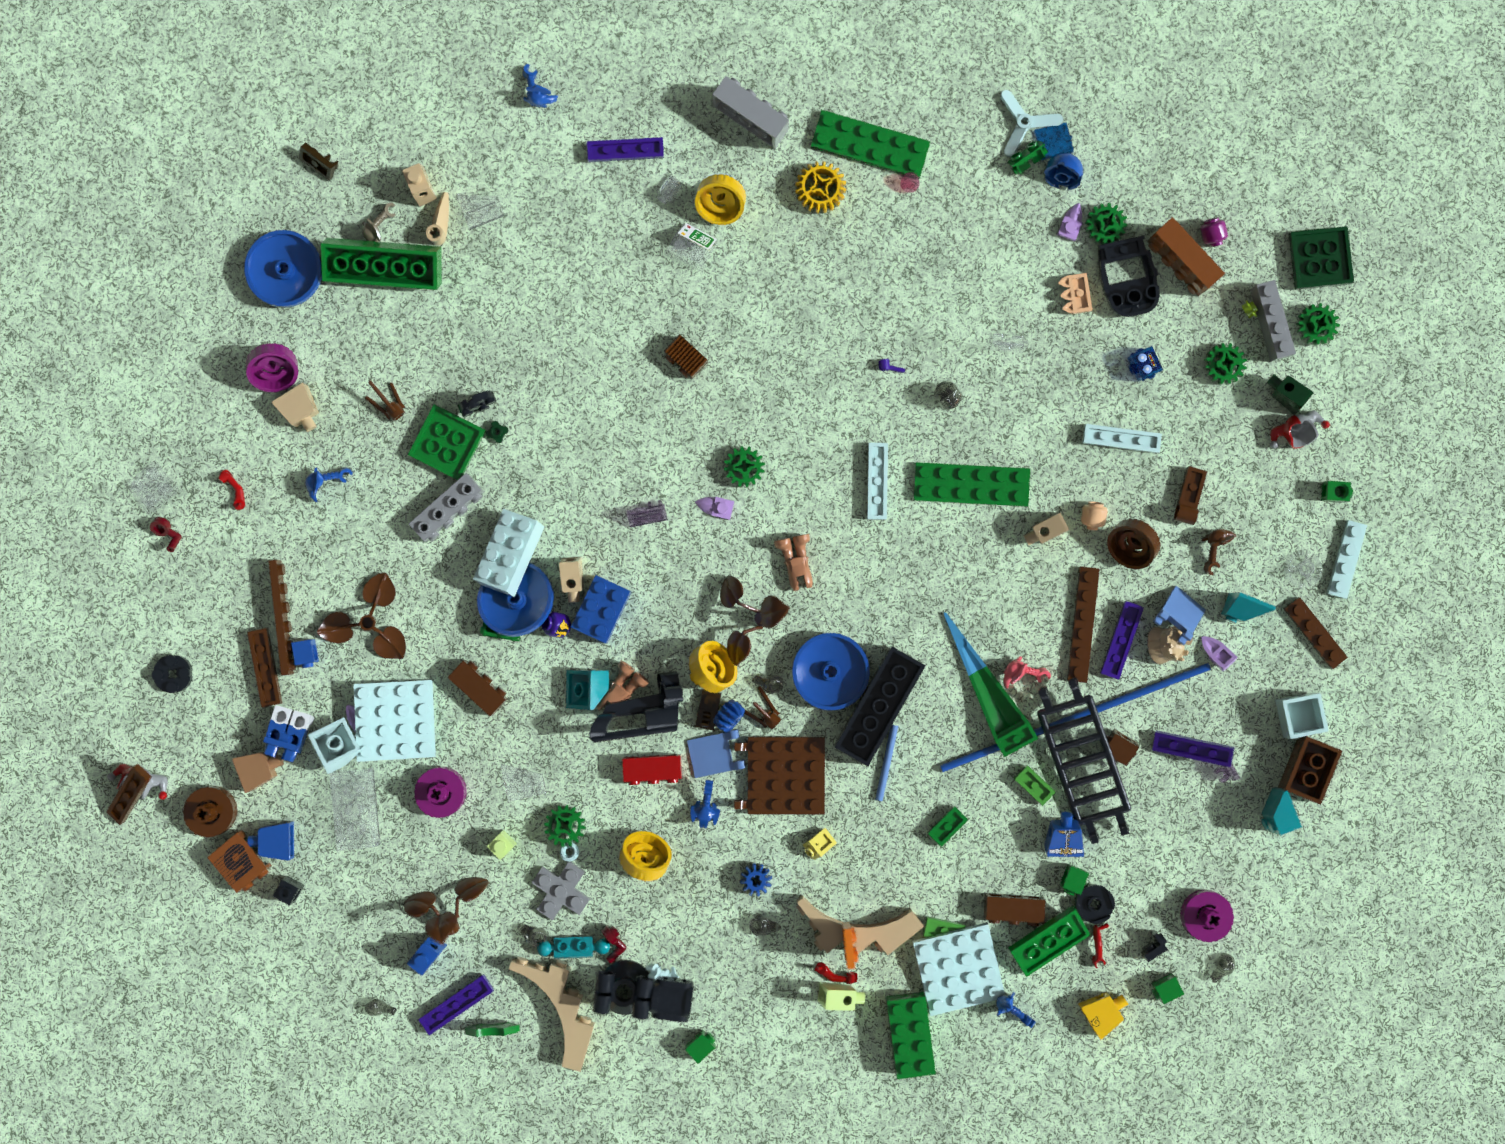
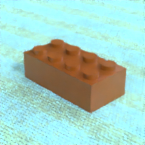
(1185, 257)

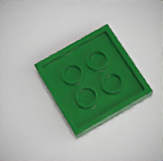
(447, 442)

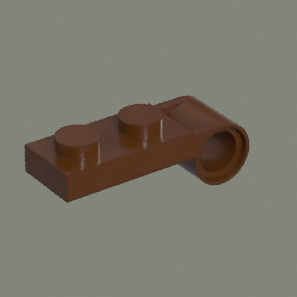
(1190, 495)

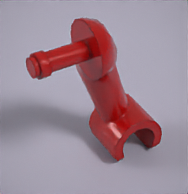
(239, 500)
(1098, 944)
(850, 978)

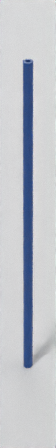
(1101, 707)

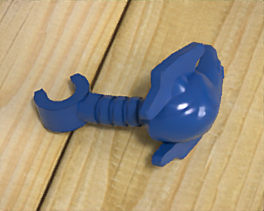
(536, 94)
(316, 480)
(705, 813)
(1005, 1004)

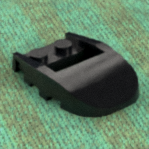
(1132, 296)

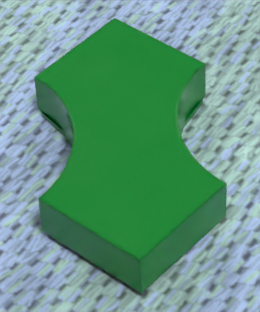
(499, 1029)

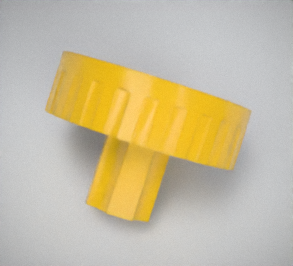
(724, 192)
(705, 663)
(645, 865)

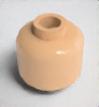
(1094, 515)

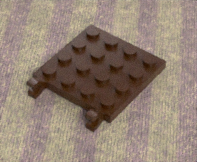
(784, 775)

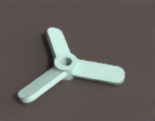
(1021, 129)

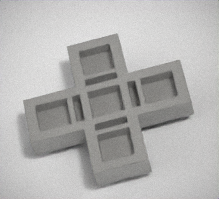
(561, 890)

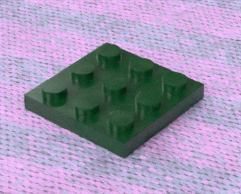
(1321, 258)

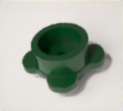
(502, 431)

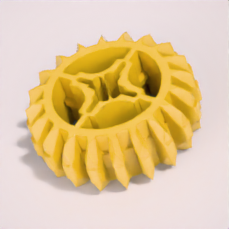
(827, 183)

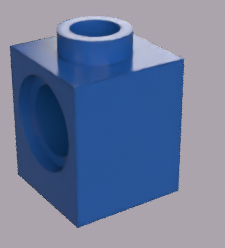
(305, 653)

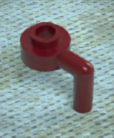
(162, 527)
(611, 935)

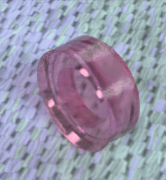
(909, 182)

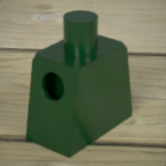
(1294, 397)

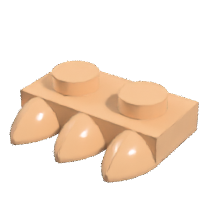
(1077, 293)

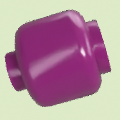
(1214, 231)

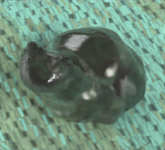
(770, 684)
(762, 926)
(532, 934)
(1224, 966)
(377, 1007)

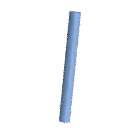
(886, 763)

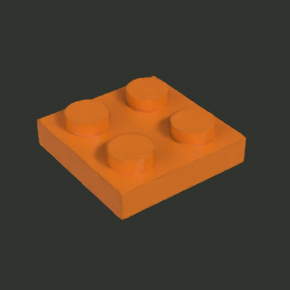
(849, 938)

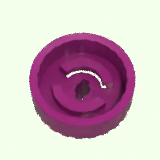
(271, 358)
(436, 805)
(1201, 927)

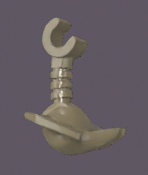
(371, 230)

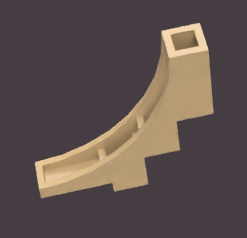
(888, 934)
(567, 1003)

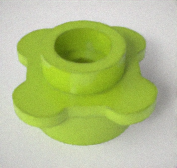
(1250, 309)

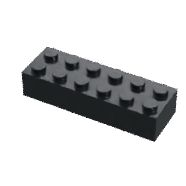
(879, 706)

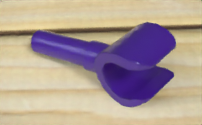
(885, 366)

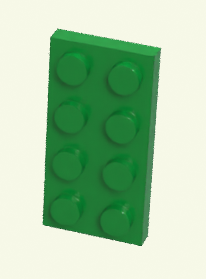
(1049, 941)

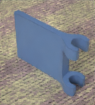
(1182, 613)
(713, 754)

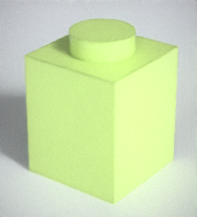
(501, 845)

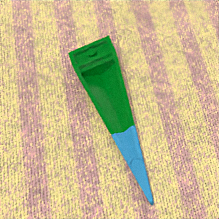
(1004, 718)

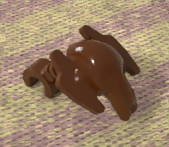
(1216, 538)

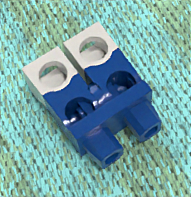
(288, 732)

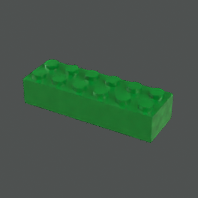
(381, 263)

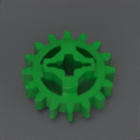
(1099, 221)
(1326, 322)
(1226, 371)
(743, 458)
(571, 820)

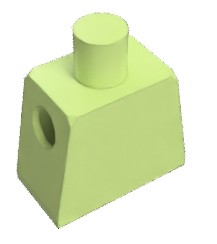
(839, 996)

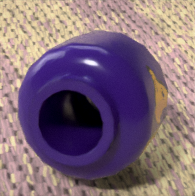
(557, 625)

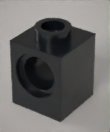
(288, 890)

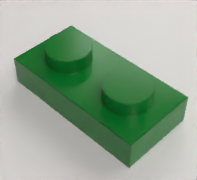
(947, 826)

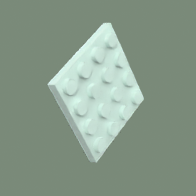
(394, 720)
(958, 969)

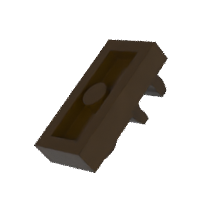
(317, 162)
(708, 709)

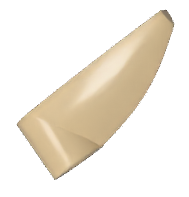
(439, 221)

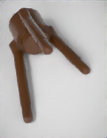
(394, 410)
(770, 719)

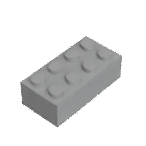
(750, 111)

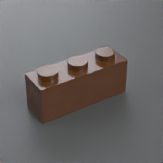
(478, 687)
(1014, 909)

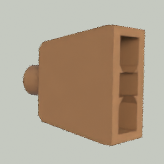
(256, 769)

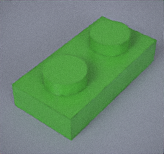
(1034, 785)
(939, 926)

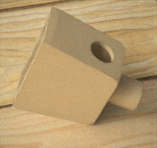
(419, 183)
(298, 407)
(1055, 525)
(571, 569)

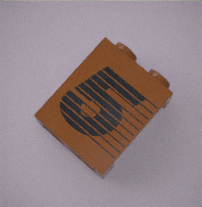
(238, 863)

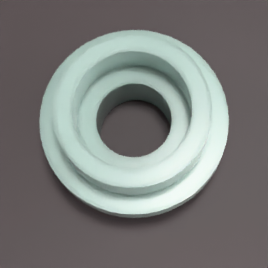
(564, 856)

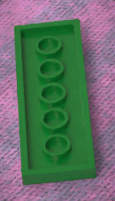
(870, 143)
(971, 484)

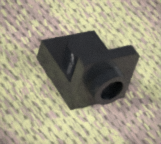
(1152, 949)

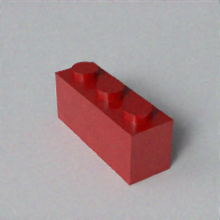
(652, 769)

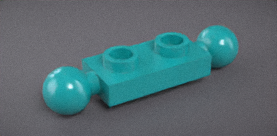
(573, 947)

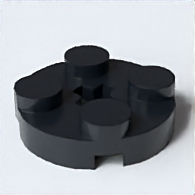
(478, 402)
(161, 673)
(1104, 909)

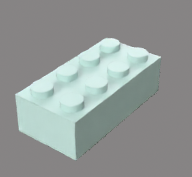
(508, 552)

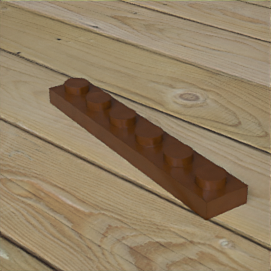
(281, 609)
(1083, 624)

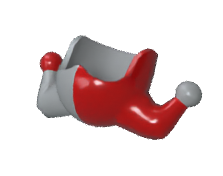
(1298, 429)
(156, 780)

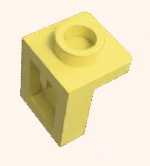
(819, 844)

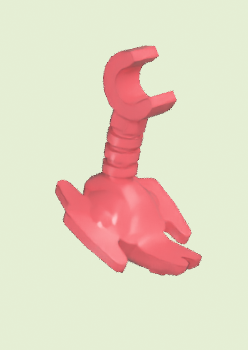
(1017, 669)

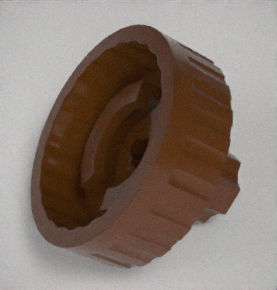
(1139, 536)
(197, 804)

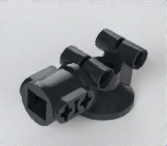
(665, 997)

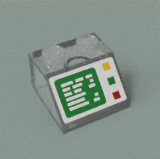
(692, 246)

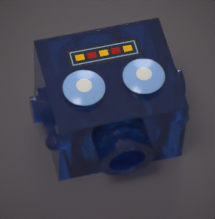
(1144, 364)

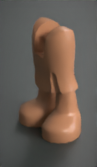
(797, 565)
(616, 691)

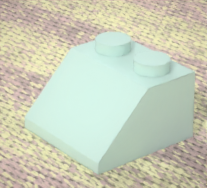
(335, 745)

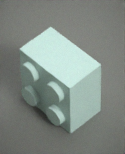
(1301, 715)

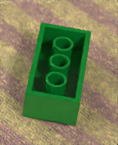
(910, 1035)

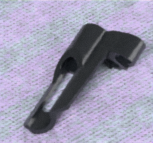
(659, 711)

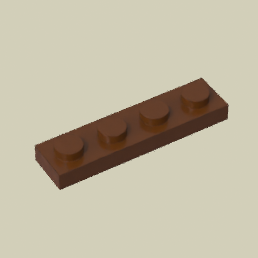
(1315, 633)
(264, 667)
(129, 794)

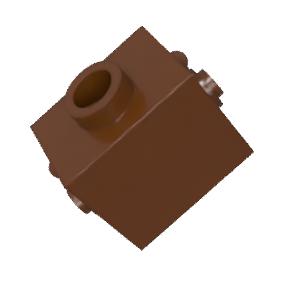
(1122, 747)

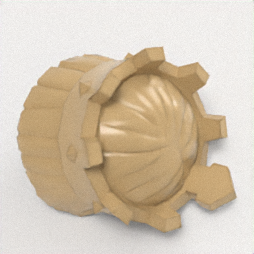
(1164, 645)

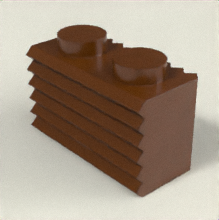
(685, 356)

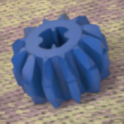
(729, 715)
(749, 882)

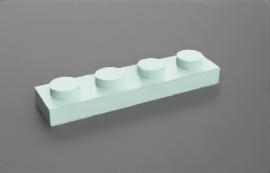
(1121, 438)
(877, 481)
(1346, 559)

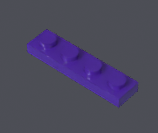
(625, 149)
(1121, 640)
(1193, 748)
(456, 1004)

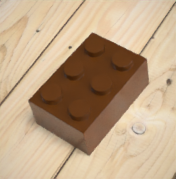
(1310, 769)

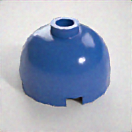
(1064, 170)

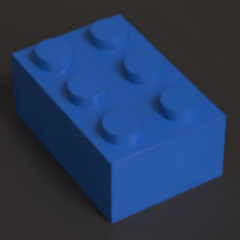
(601, 609)

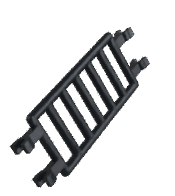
(1113, 771)

